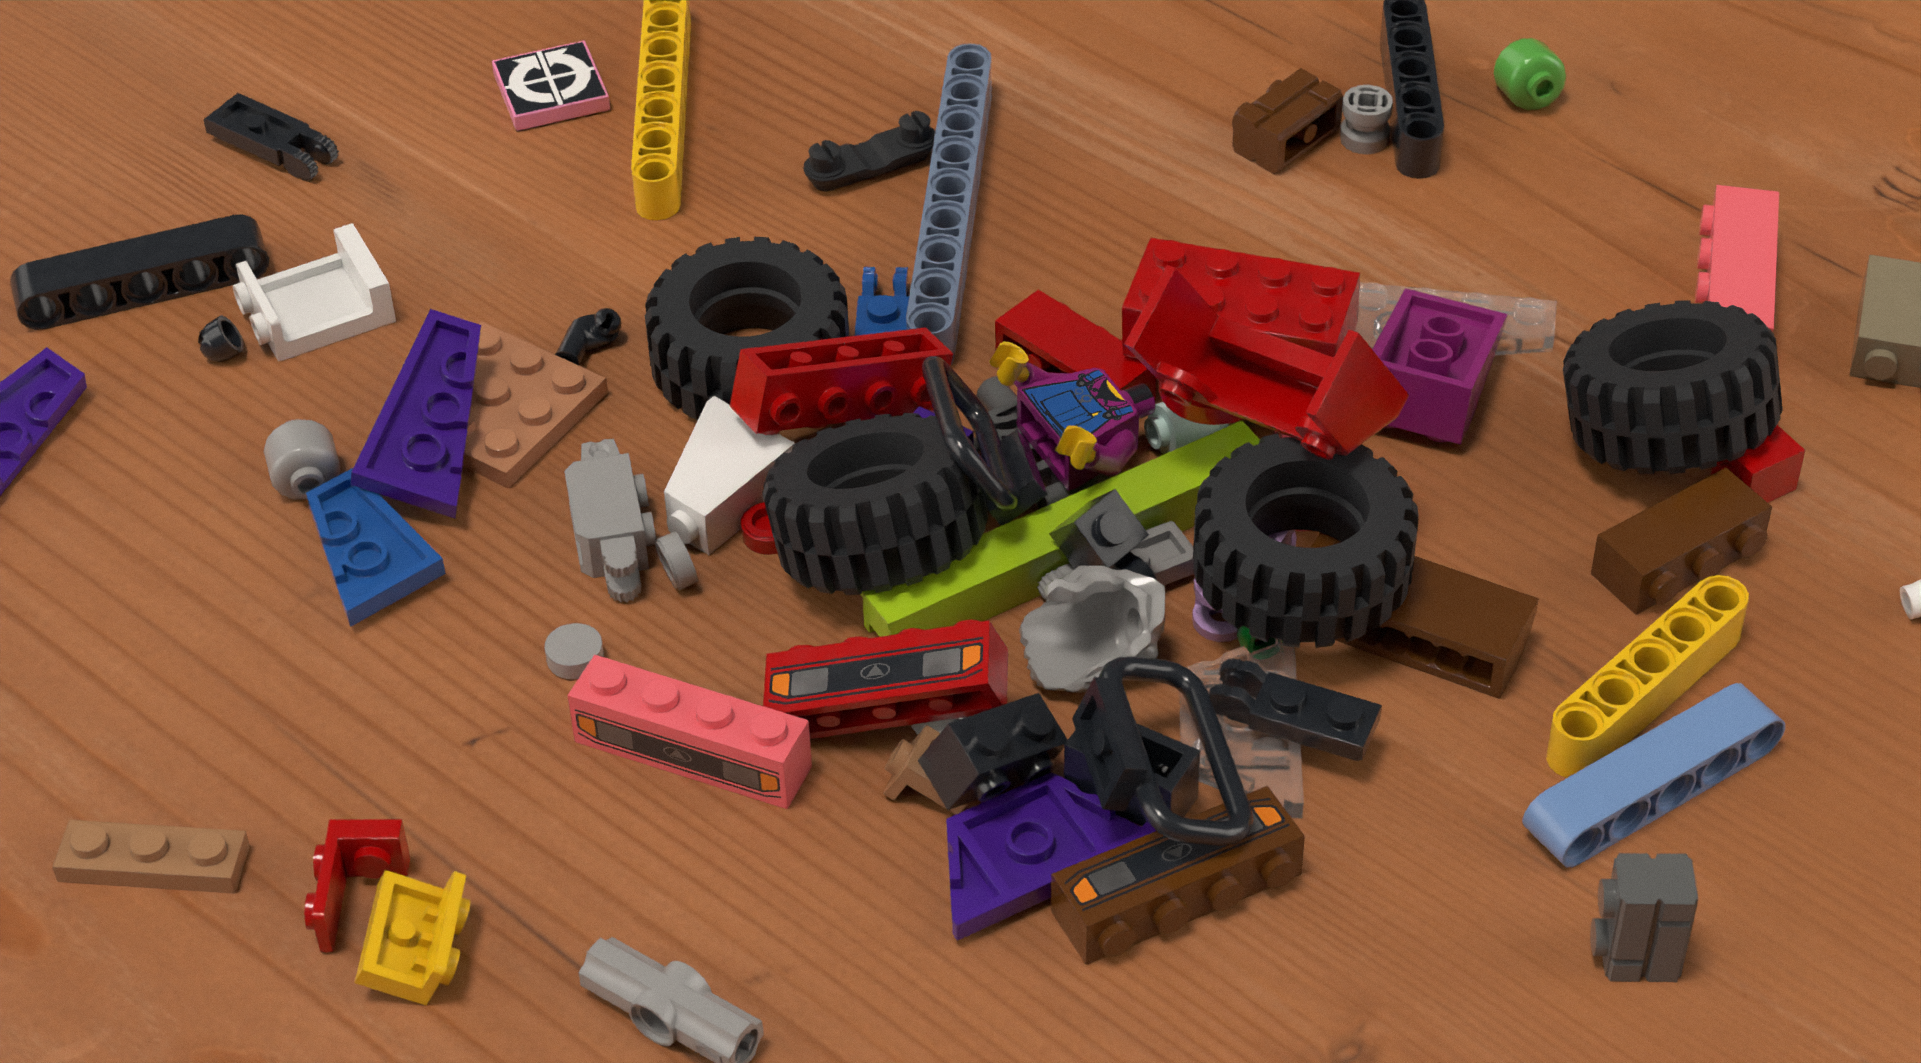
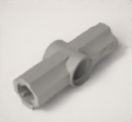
(670, 1002)

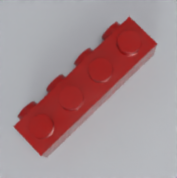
(834, 380)

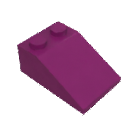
(1441, 359)

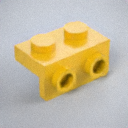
(412, 936)

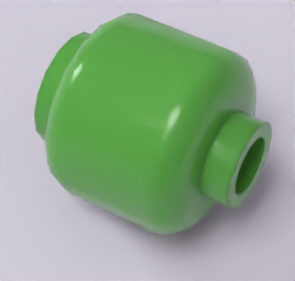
(1529, 74)

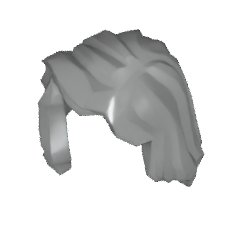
(1089, 622)

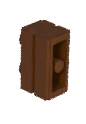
(1286, 120)

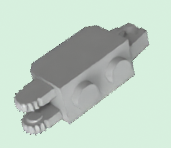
(608, 518)

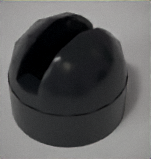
(220, 340)

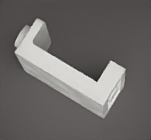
(318, 299)

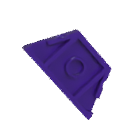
(1014, 842)

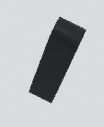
(1414, 87)
(137, 272)

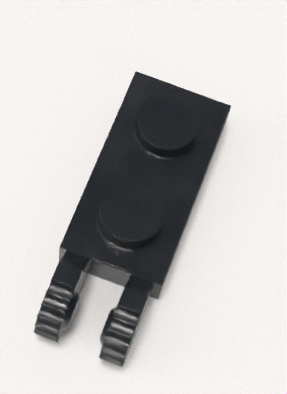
(271, 135)
(1295, 709)

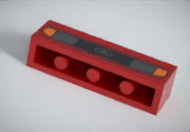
(890, 679)

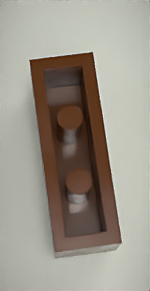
(1681, 541)

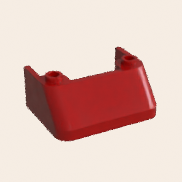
(1263, 378)

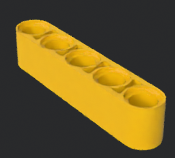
(1647, 675)

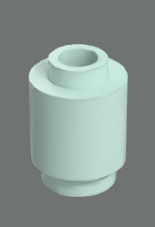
(1169, 431)

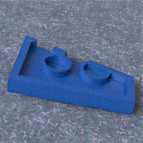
(369, 548)

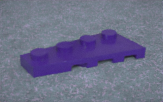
(32, 406)
(423, 426)

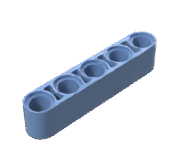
(1653, 774)

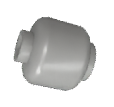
(300, 456)

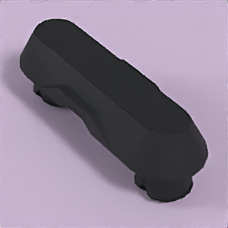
(839, 166)

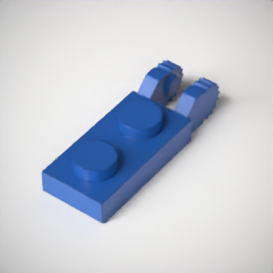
(882, 312)

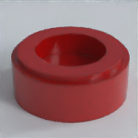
(757, 530)

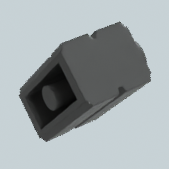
(1645, 917)

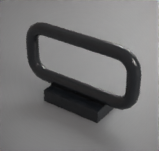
(1006, 467)
(1122, 764)

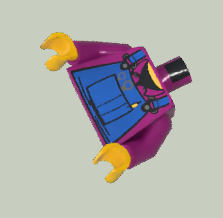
(1074, 419)

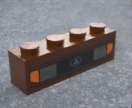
(1165, 883)

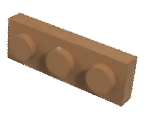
(151, 856)

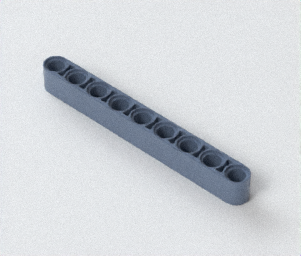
(951, 195)

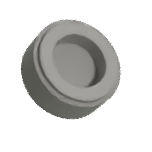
(676, 561)
(571, 649)

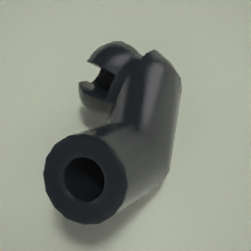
(589, 334)

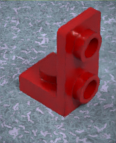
(351, 850)

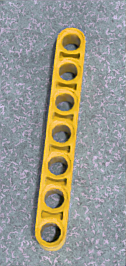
(661, 108)

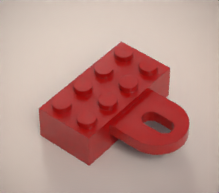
(1269, 294)

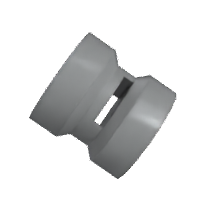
(1366, 119)

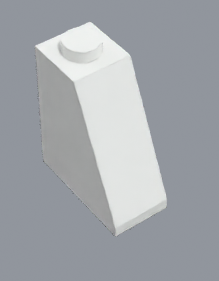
(719, 476)

